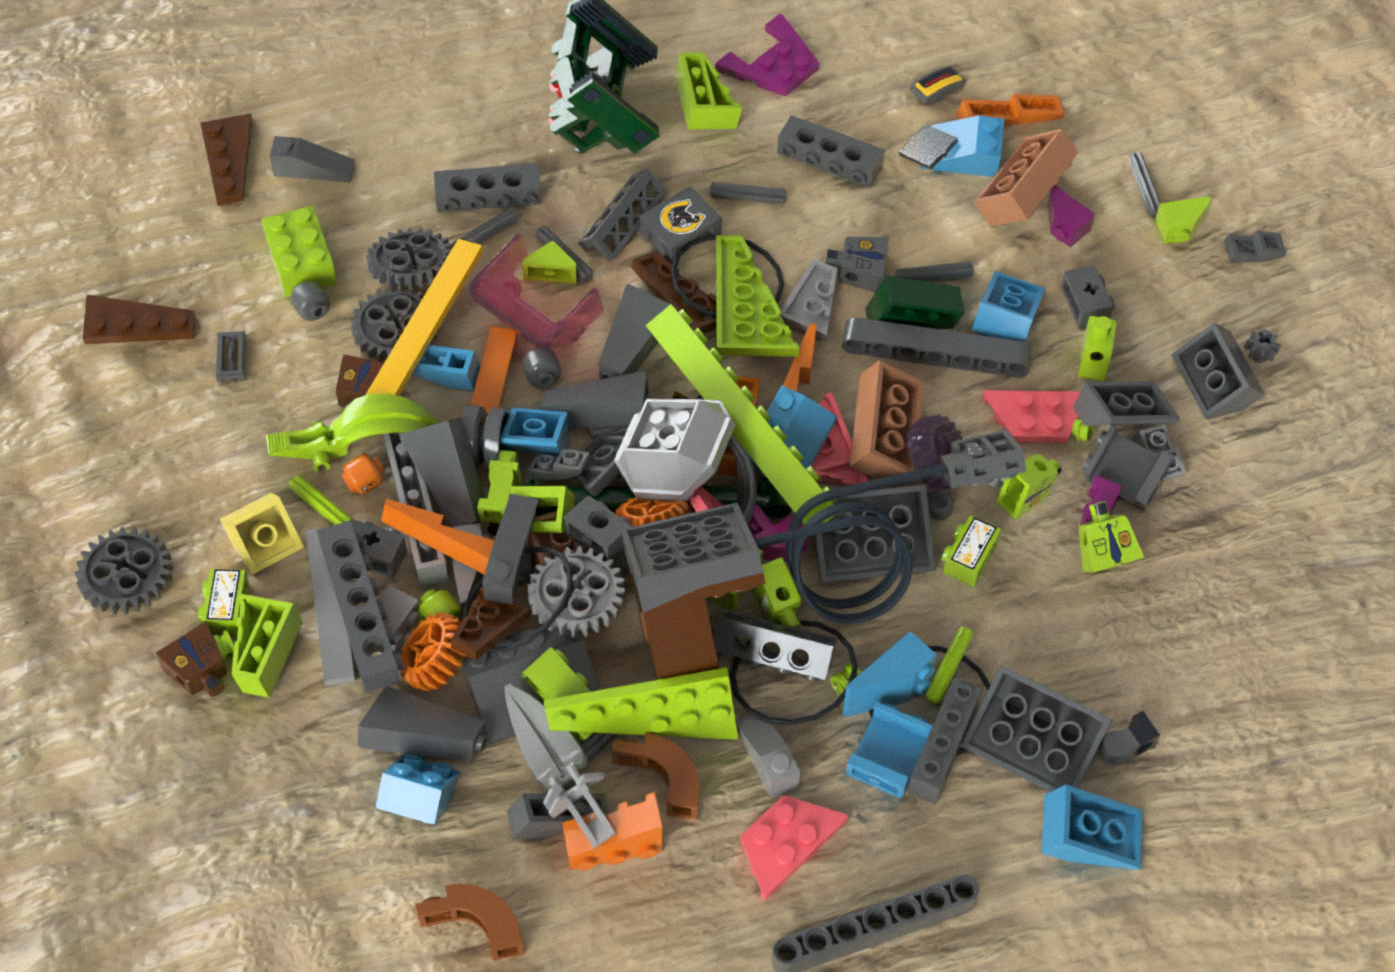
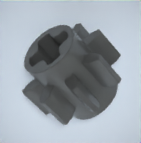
(1262, 346)

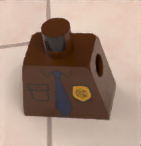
(355, 378)
(194, 662)

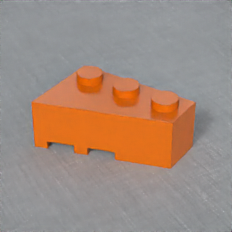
(637, 835)

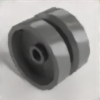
(485, 432)

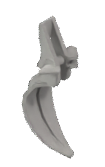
(556, 763)

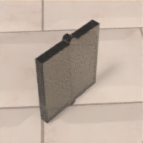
(928, 146)

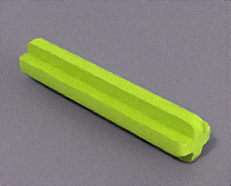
(318, 501)
(949, 665)

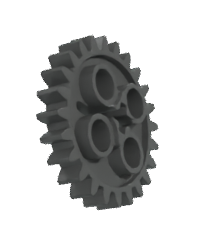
(392, 262)
(372, 322)
(124, 570)

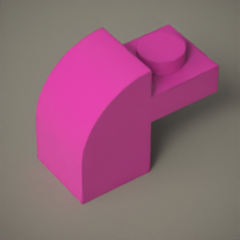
(761, 526)

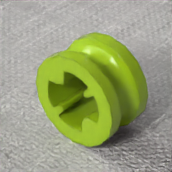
(224, 644)

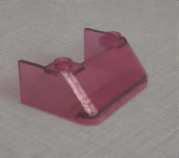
(499, 291)

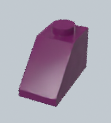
(1068, 217)

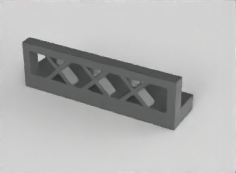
(615, 210)

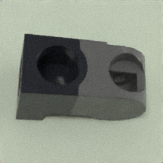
(1130, 742)

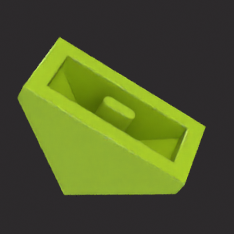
(550, 265)

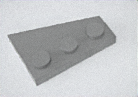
(812, 299)

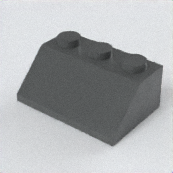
(1217, 373)
(1123, 404)

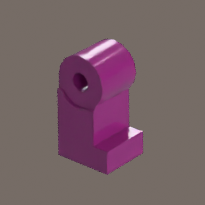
(1101, 491)

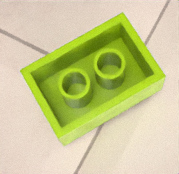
(298, 249)

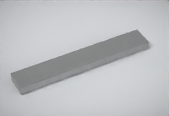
(333, 637)

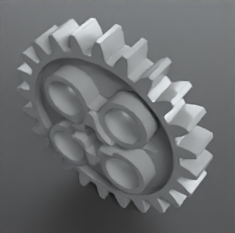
(598, 602)

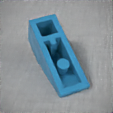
(449, 367)

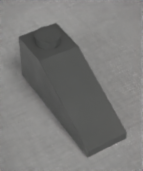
(307, 160)
(532, 819)

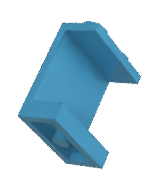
(889, 750)

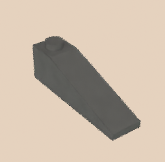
(509, 549)

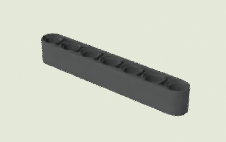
(936, 347)
(884, 913)

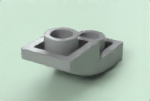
(1158, 440)
(566, 465)

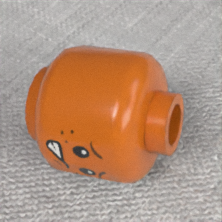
(363, 473)

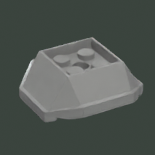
(673, 447)

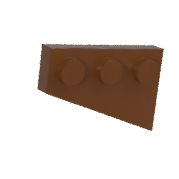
(487, 625)

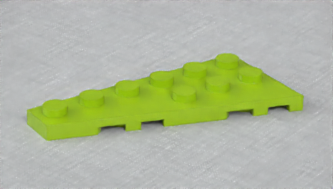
(745, 308)
(674, 706)

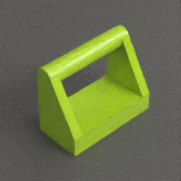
(548, 497)

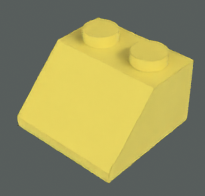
(262, 532)

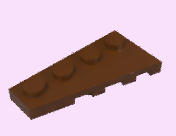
(227, 155)
(657, 275)
(129, 321)

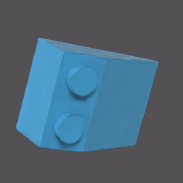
(977, 148)
(1008, 308)
(892, 678)
(1091, 829)

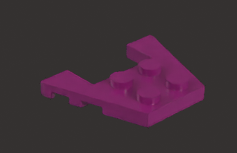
(779, 68)

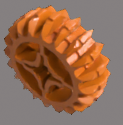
(647, 510)
(429, 655)

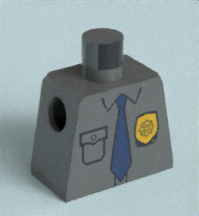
(861, 261)

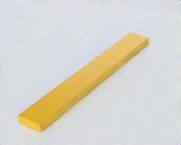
(427, 319)

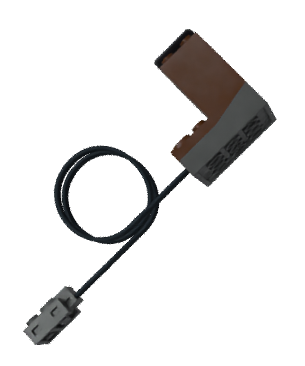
(714, 553)

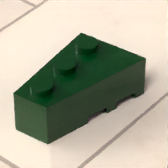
(916, 303)

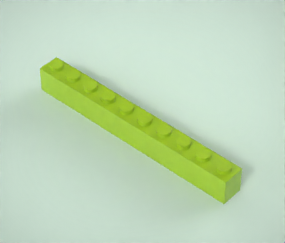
(752, 428)

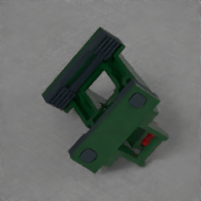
(599, 96)

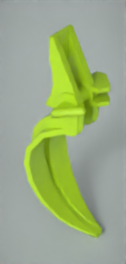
(361, 419)

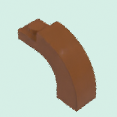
(670, 763)
(480, 908)

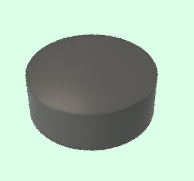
(939, 504)

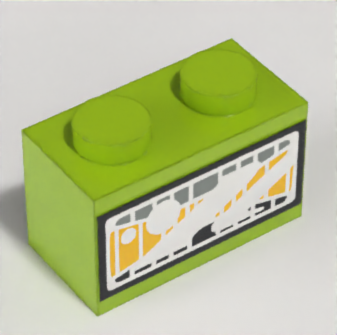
(971, 550)
(222, 600)

